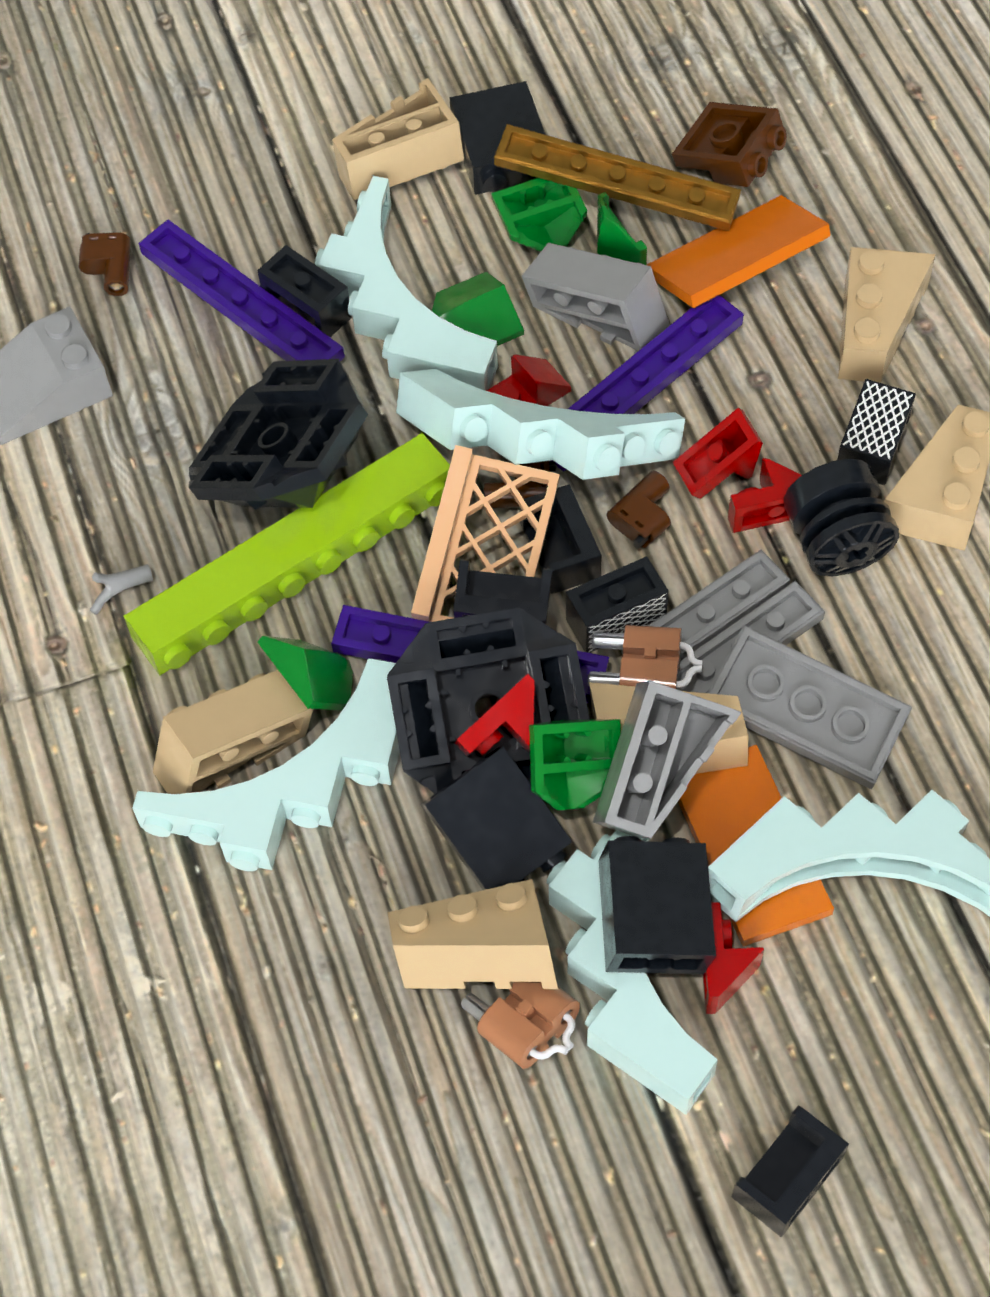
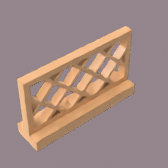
(451, 521)

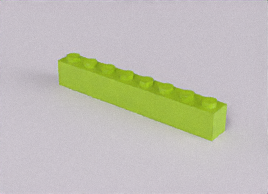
(288, 555)

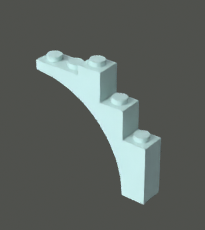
(389, 311)
(528, 432)
(305, 789)
(793, 850)
(634, 1024)

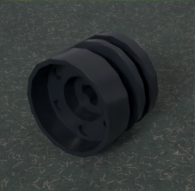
(840, 517)

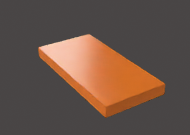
(734, 256)
(718, 812)

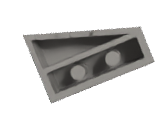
(599, 292)
(658, 755)

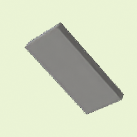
(811, 706)

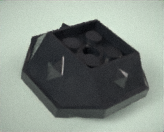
(281, 438)
(473, 659)

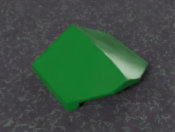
(540, 212)
(613, 237)
(480, 307)
(314, 673)
(572, 760)

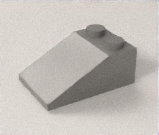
(48, 375)

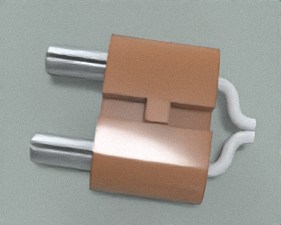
(647, 655)
(526, 1021)

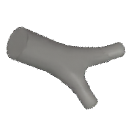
(118, 582)

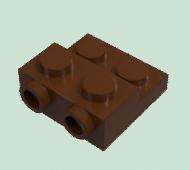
(732, 142)

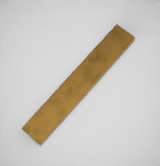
(618, 177)

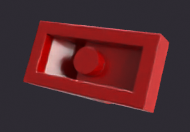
(532, 381)
(719, 453)
(765, 505)
(512, 711)
(730, 966)

